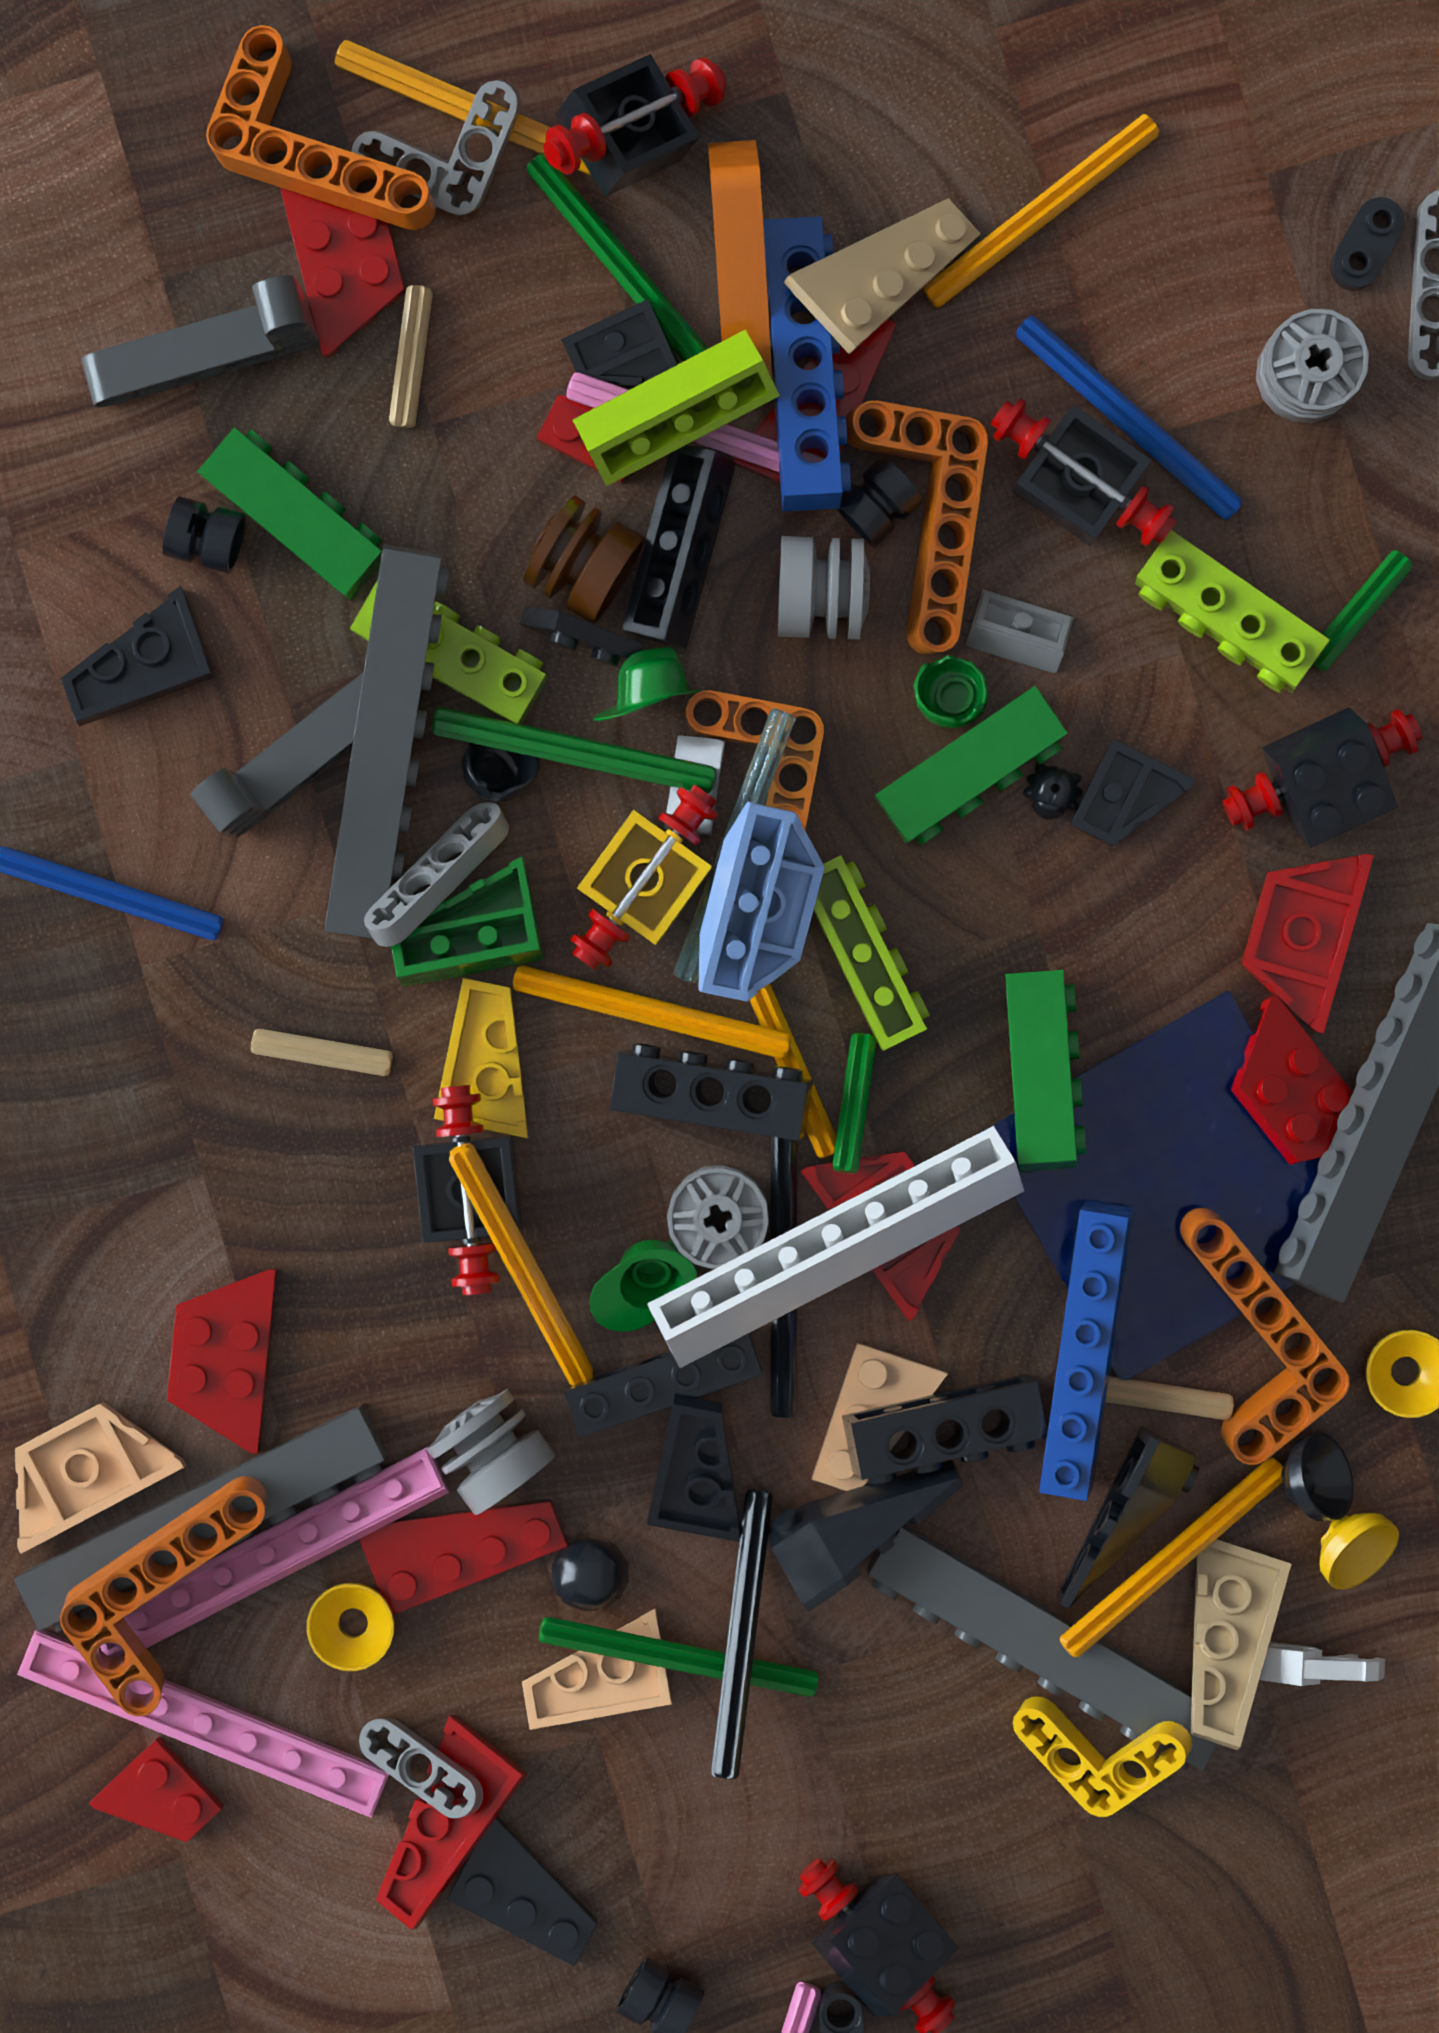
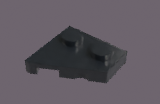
(623, 347)
(572, 631)
(1126, 793)

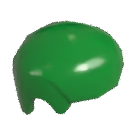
(951, 692)

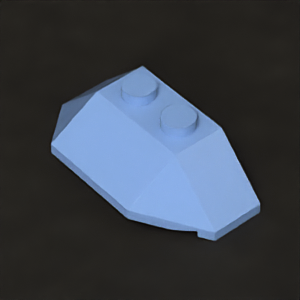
(758, 903)

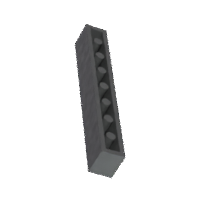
(384, 734)
(1371, 1136)
(290, 1473)
(1029, 1637)

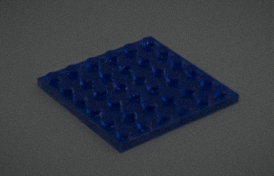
(1165, 1142)

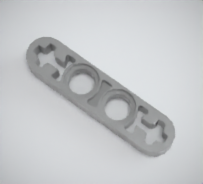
(1423, 286)
(401, 912)

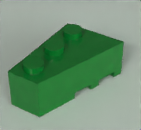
(474, 931)

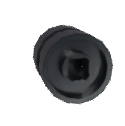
(879, 501)
(221, 536)
(656, 1999)

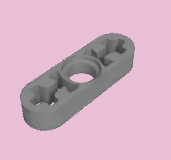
(400, 1737)

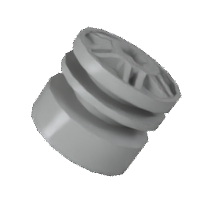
(1312, 393)
(822, 588)
(731, 1191)
(491, 1451)

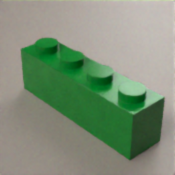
(292, 513)
(971, 765)
(1042, 1071)

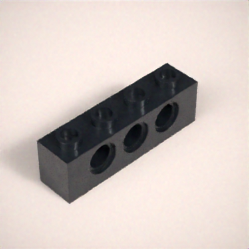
(679, 545)
(636, 1092)
(654, 1381)
(871, 1429)

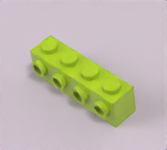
(676, 407)
(1230, 612)
(475, 664)
(864, 958)

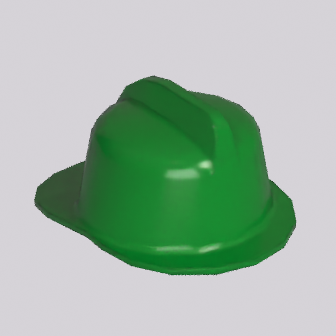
(646, 680)
(643, 1275)

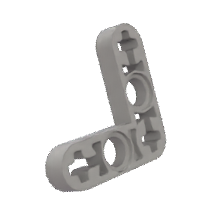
(445, 172)

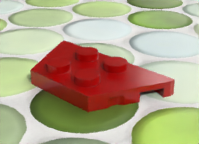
(344, 265)
(1305, 933)
(1290, 1086)
(910, 1273)
(224, 1357)

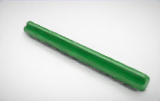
(613, 254)
(572, 750)
(671, 1655)

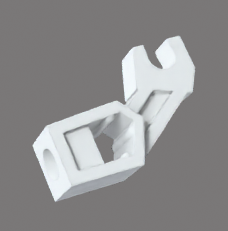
(1307, 1666)

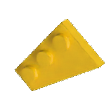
(486, 1057)

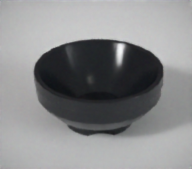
(1319, 1478)

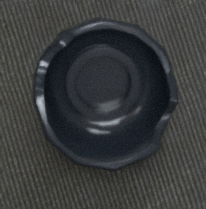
(498, 773)
(589, 1574)

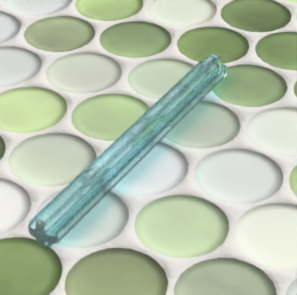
(753, 790)

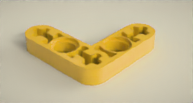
(1107, 1773)

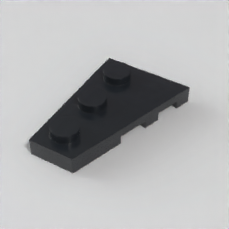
(143, 664)
(695, 1473)
(521, 1896)

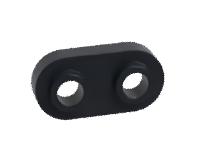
(1367, 242)

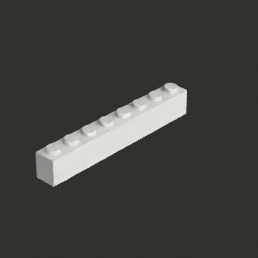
(836, 1246)

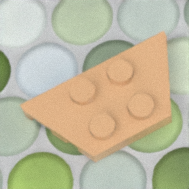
(83, 1471)

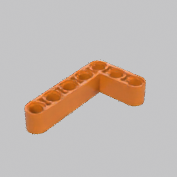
(303, 153)
(740, 242)
(938, 508)
(800, 755)
(1275, 1328)
(150, 1580)

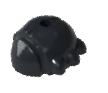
(1045, 802)

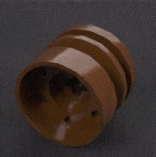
(583, 559)

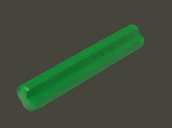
(1363, 607)
(854, 1103)

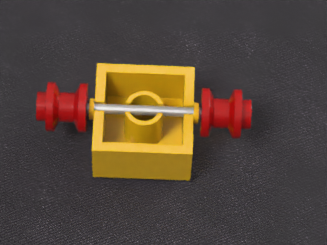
(645, 877)

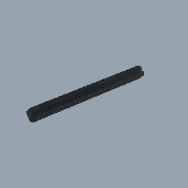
(785, 1327)
(742, 1634)

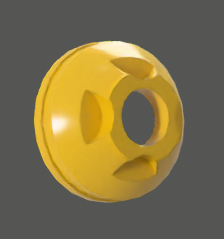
(1408, 1400)
(1356, 1548)
(336, 1646)

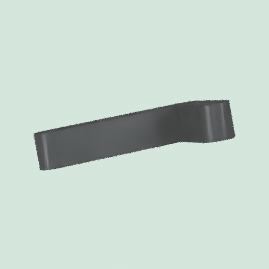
(204, 349)
(246, 797)

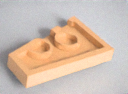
(871, 1381)
(596, 1685)

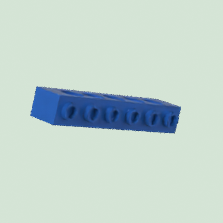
(803, 483)
(1086, 1350)

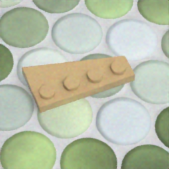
(878, 275)
(1233, 1625)

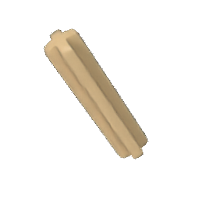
(410, 356)
(321, 1052)
(1170, 1398)

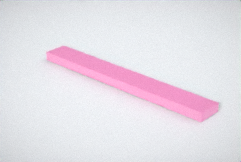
(288, 1548)
(216, 1729)

